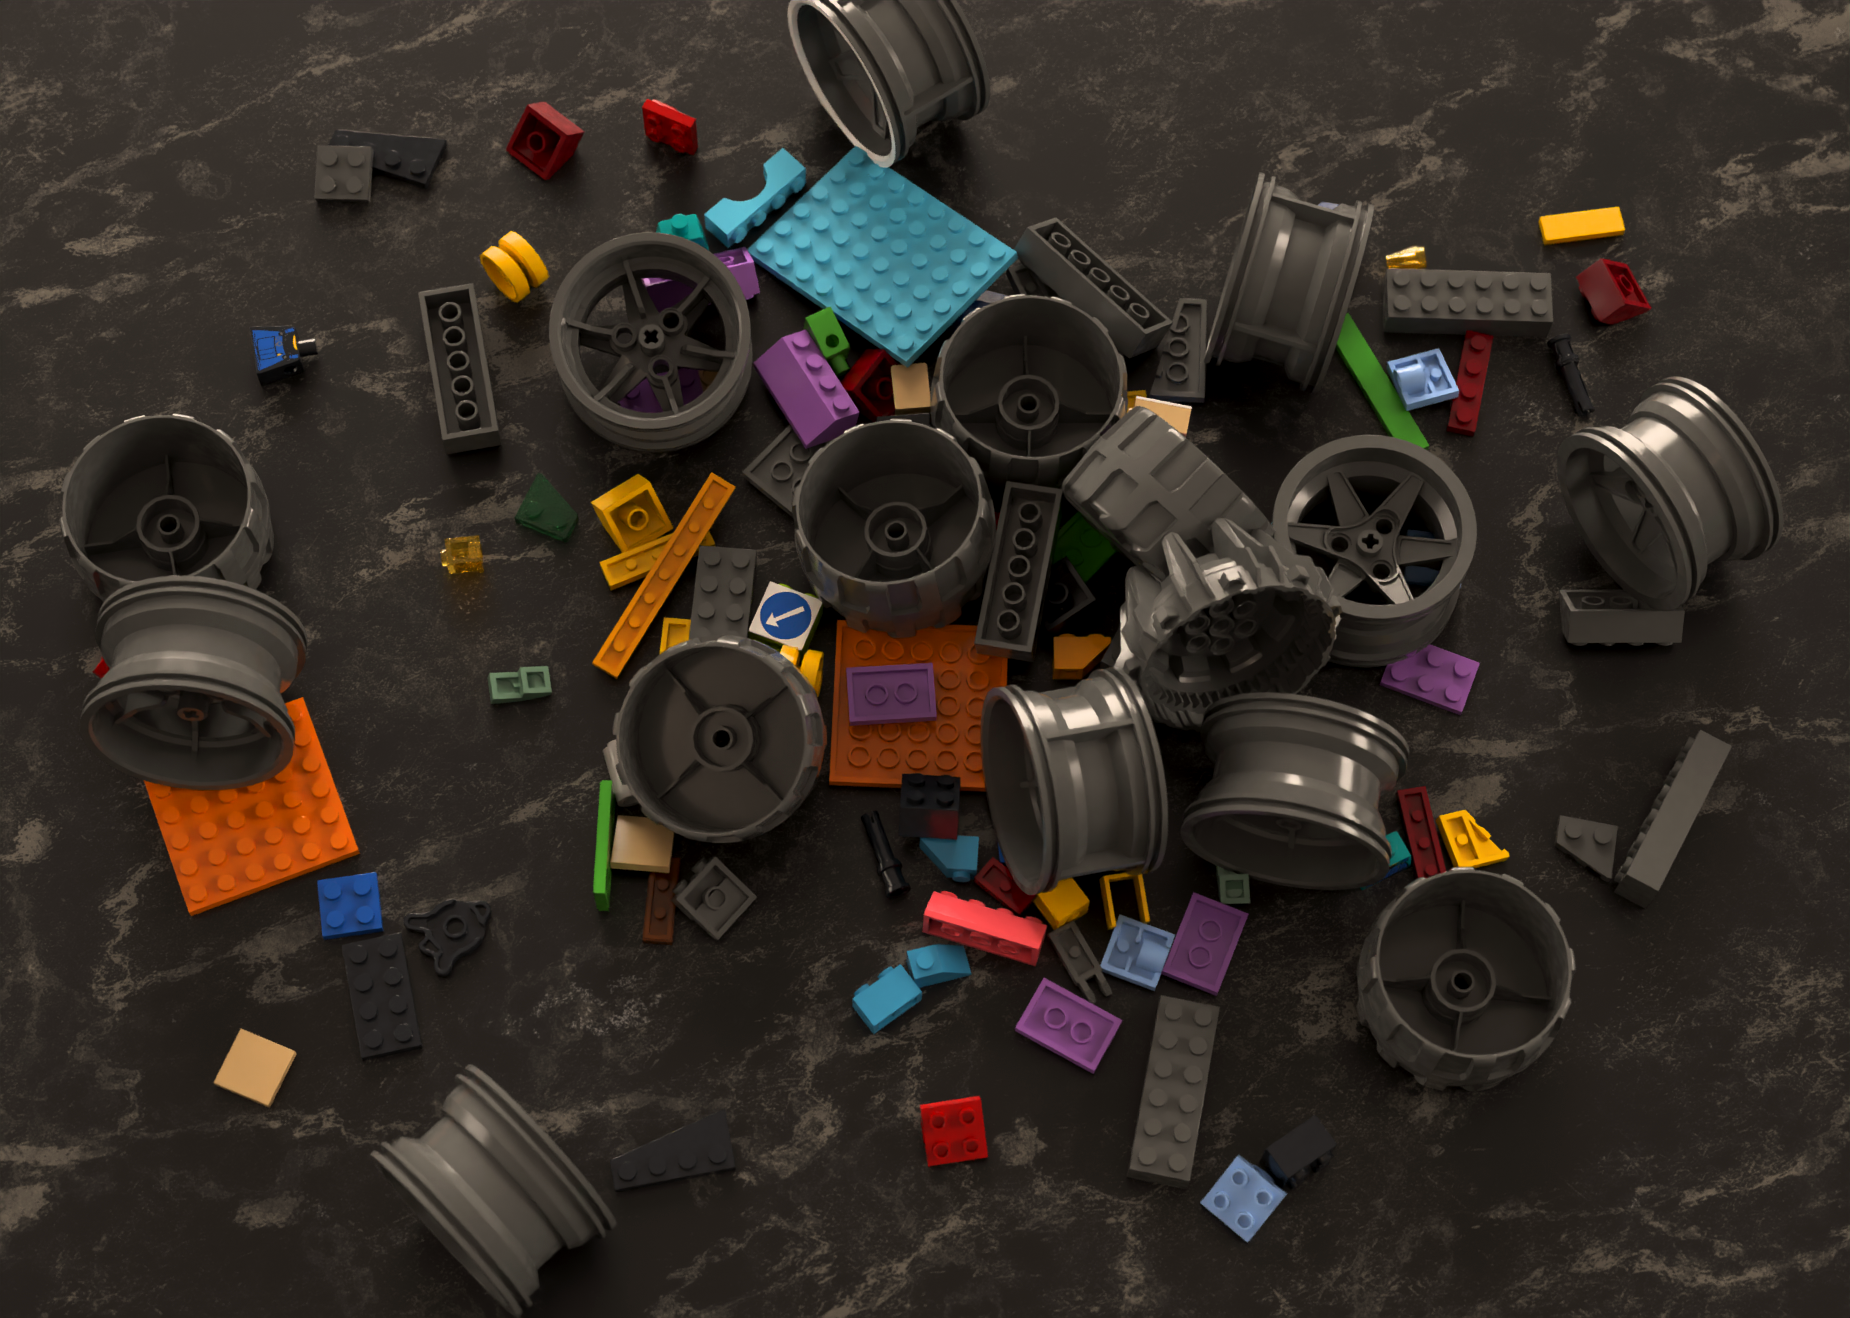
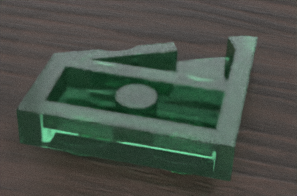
(546, 511)

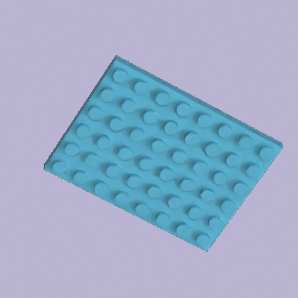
(882, 256)

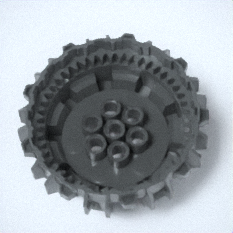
(1224, 624)

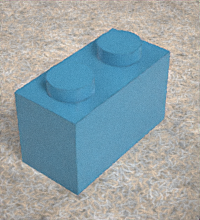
(886, 998)

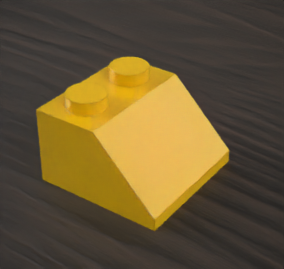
(632, 513)

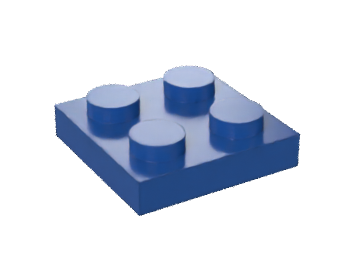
(350, 906)

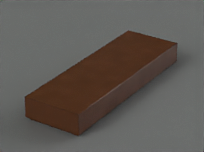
(660, 909)

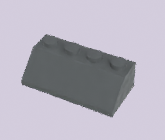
(1616, 618)

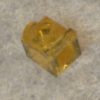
(463, 546)

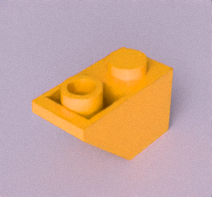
(1077, 655)

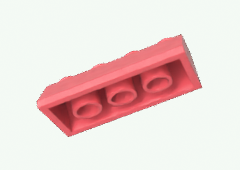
(984, 927)

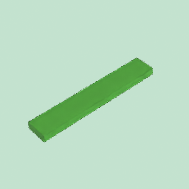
(1376, 385)

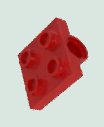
(669, 126)
(953, 1131)

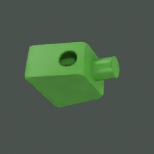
(829, 339)

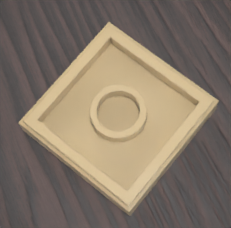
(641, 845)
(255, 1068)

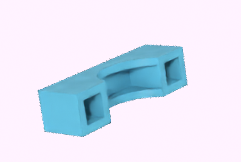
(733, 219)

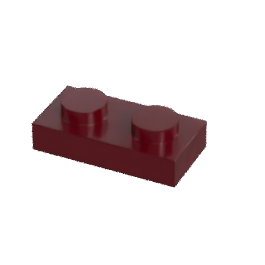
(1000, 884)

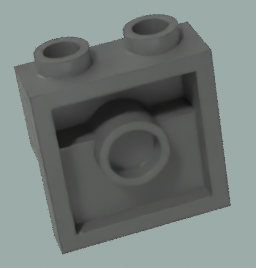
(712, 896)

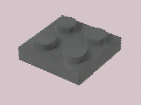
(343, 173)

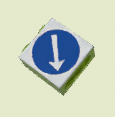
(786, 618)

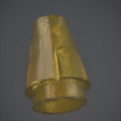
(1408, 258)

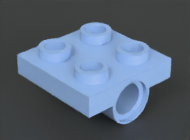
(1422, 379)
(1137, 952)
(1243, 1197)

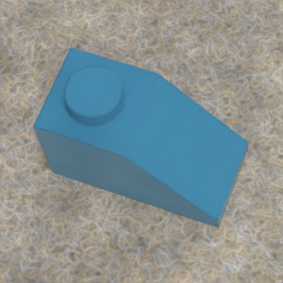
(953, 857)
(937, 964)

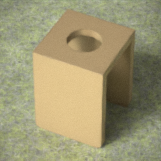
(911, 389)

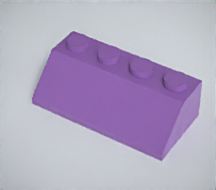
(668, 292)
(806, 389)

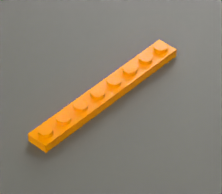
(663, 575)

